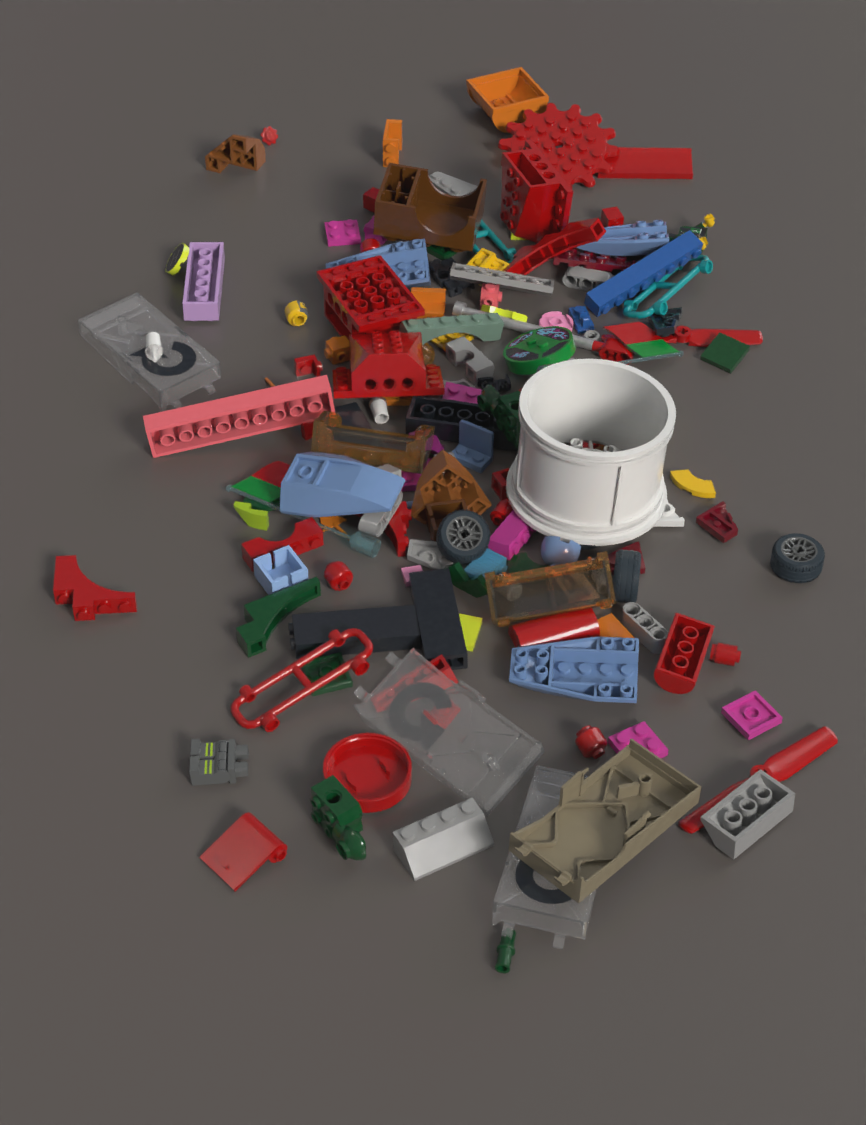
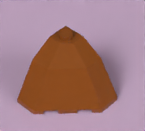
(238, 151)
(446, 481)

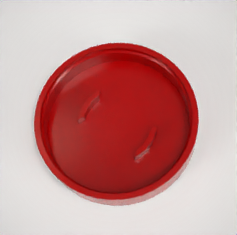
(371, 769)

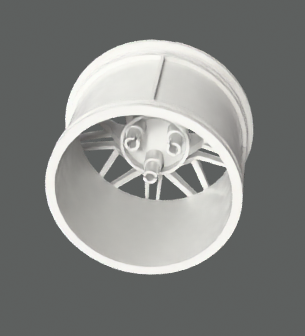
(589, 491)

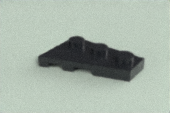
(666, 324)

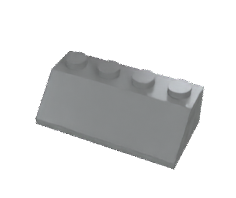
(748, 813)
(442, 839)

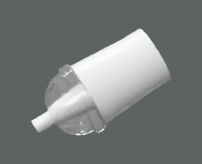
(153, 346)
(378, 406)

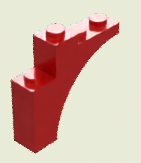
(87, 597)

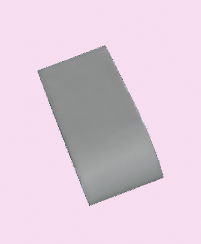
(583, 278)
(376, 522)
(644, 627)

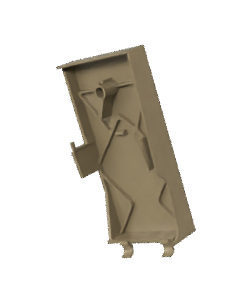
(605, 820)

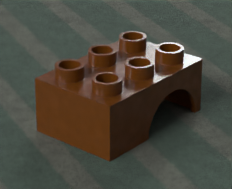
(415, 209)

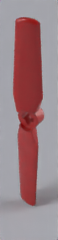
(704, 337)
(779, 766)

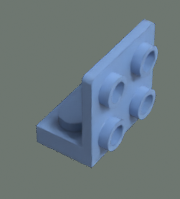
(474, 446)

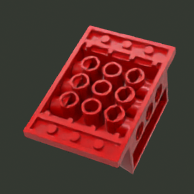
(533, 194)
(366, 297)
(387, 367)

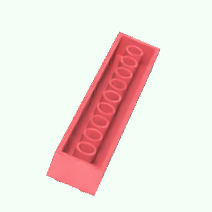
(238, 416)

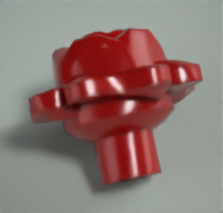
(269, 135)

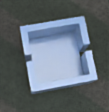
(287, 570)

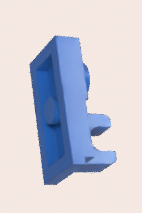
(581, 319)

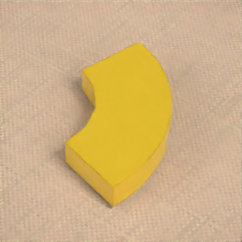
(698, 487)

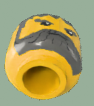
(296, 313)

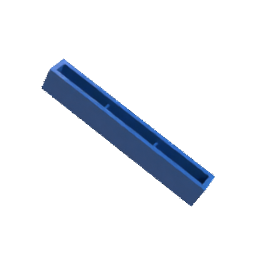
(643, 273)

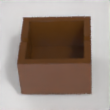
(437, 511)

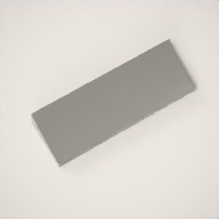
(506, 279)

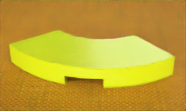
(510, 314)

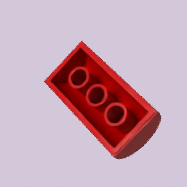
(555, 628)
(683, 654)

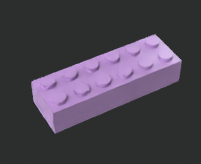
(203, 281)

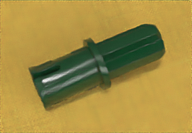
(505, 952)

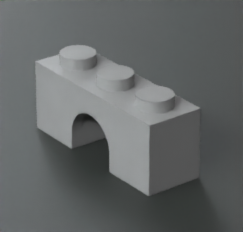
(464, 352)

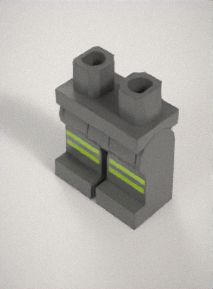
(217, 762)

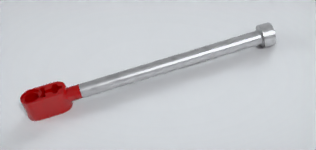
(610, 350)

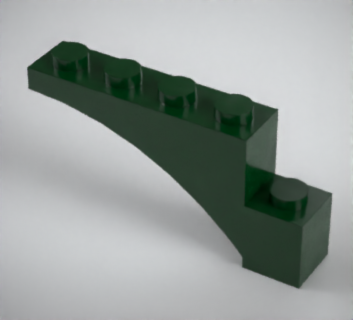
(268, 612)

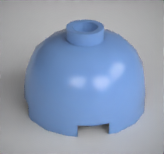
(559, 552)

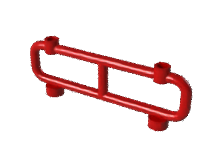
(268, 719)

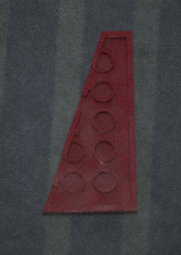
(593, 261)

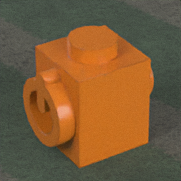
(337, 349)

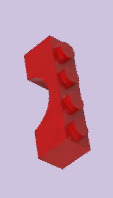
(304, 538)

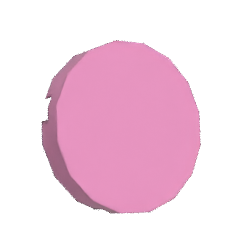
(556, 318)

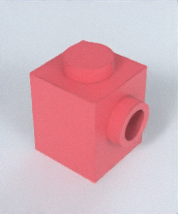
(490, 294)

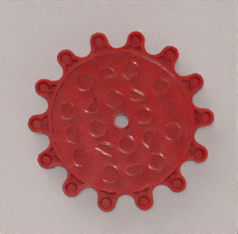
(581, 139)

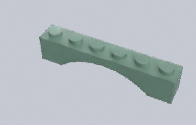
(485, 326)

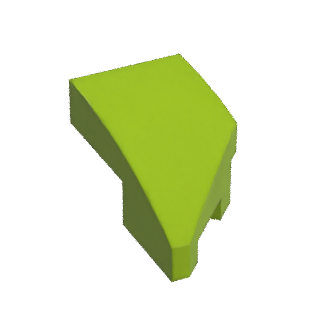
(253, 518)

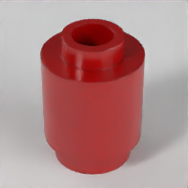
(501, 512)
(725, 654)

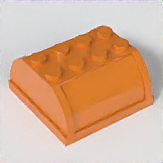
(507, 96)

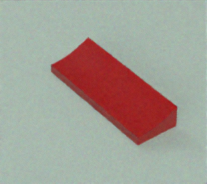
(651, 163)

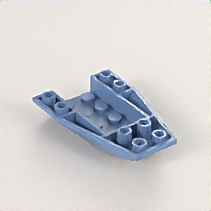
(630, 239)
(405, 258)
(336, 486)
(580, 668)

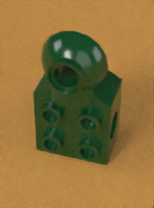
(504, 409)
(339, 816)

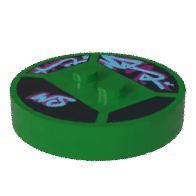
(539, 348)

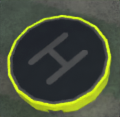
(177, 257)

